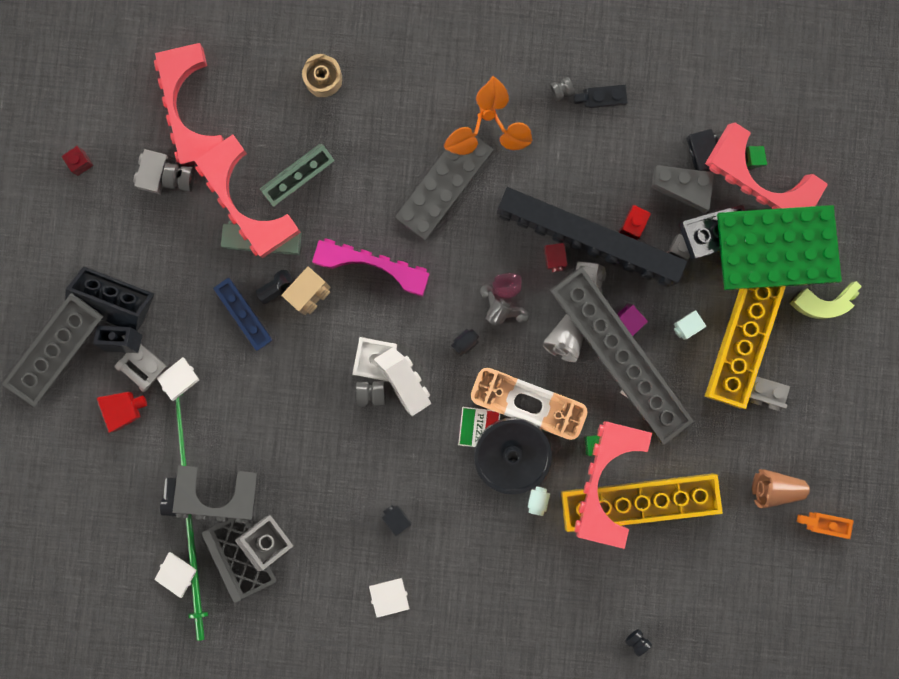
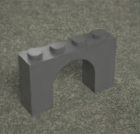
(187, 502)

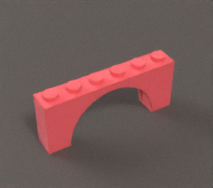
(174, 68)
(730, 161)
(217, 167)
(594, 523)

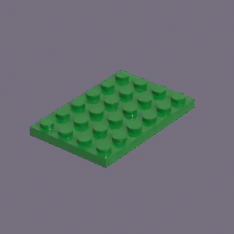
(779, 247)

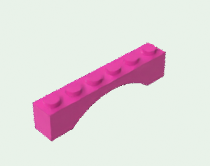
(334, 256)

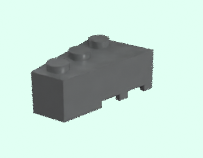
(685, 185)

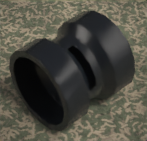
(638, 642)

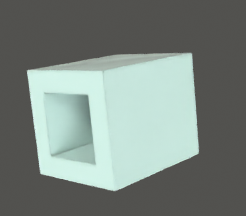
(689, 325)

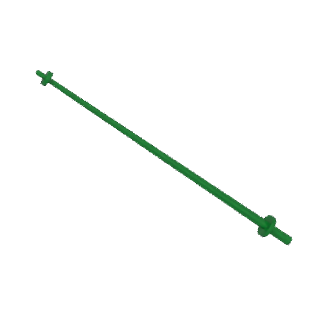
(198, 613)

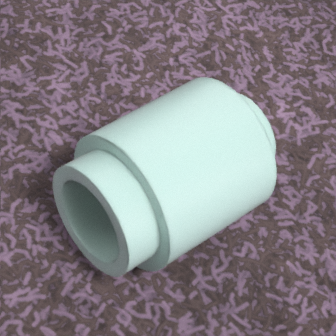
(538, 501)

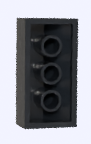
(114, 299)

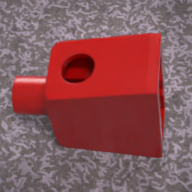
(635, 222)
(120, 409)

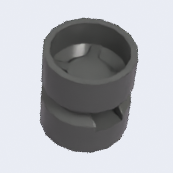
(171, 177)
(370, 394)

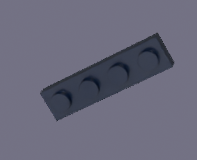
(243, 314)

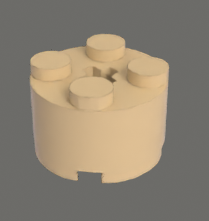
(311, 75)

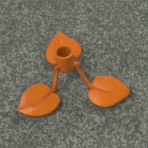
(490, 97)

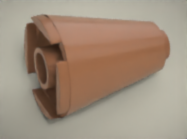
(777, 489)

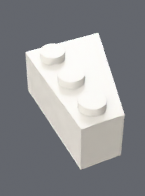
(404, 380)

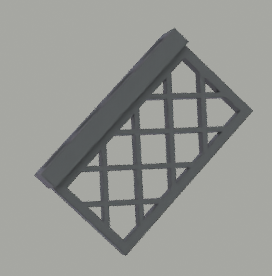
(223, 564)

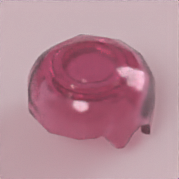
(507, 285)

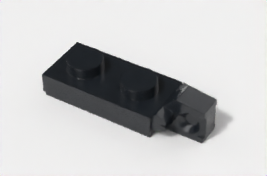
(602, 96)

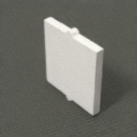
(178, 379)
(175, 574)
(389, 597)

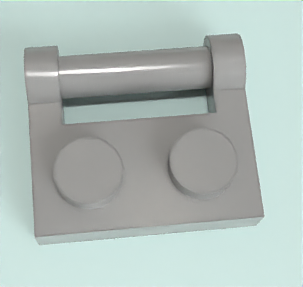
(146, 363)

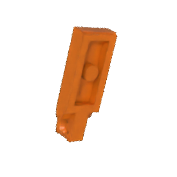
(827, 524)

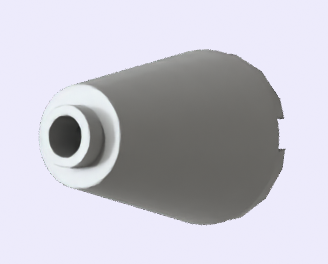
(565, 340)

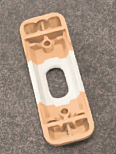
(558, 413)

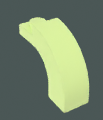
(813, 307)

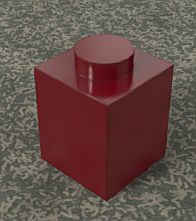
(77, 161)
(555, 257)

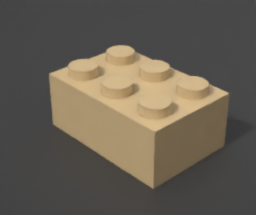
(306, 291)

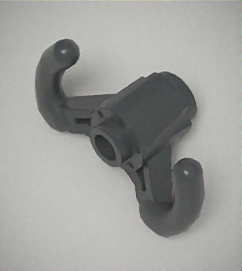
(501, 308)

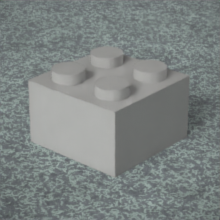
(264, 543)

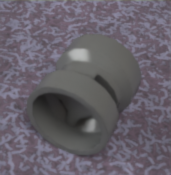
(562, 89)

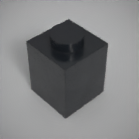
(396, 519)

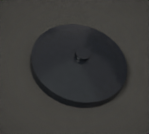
(512, 456)

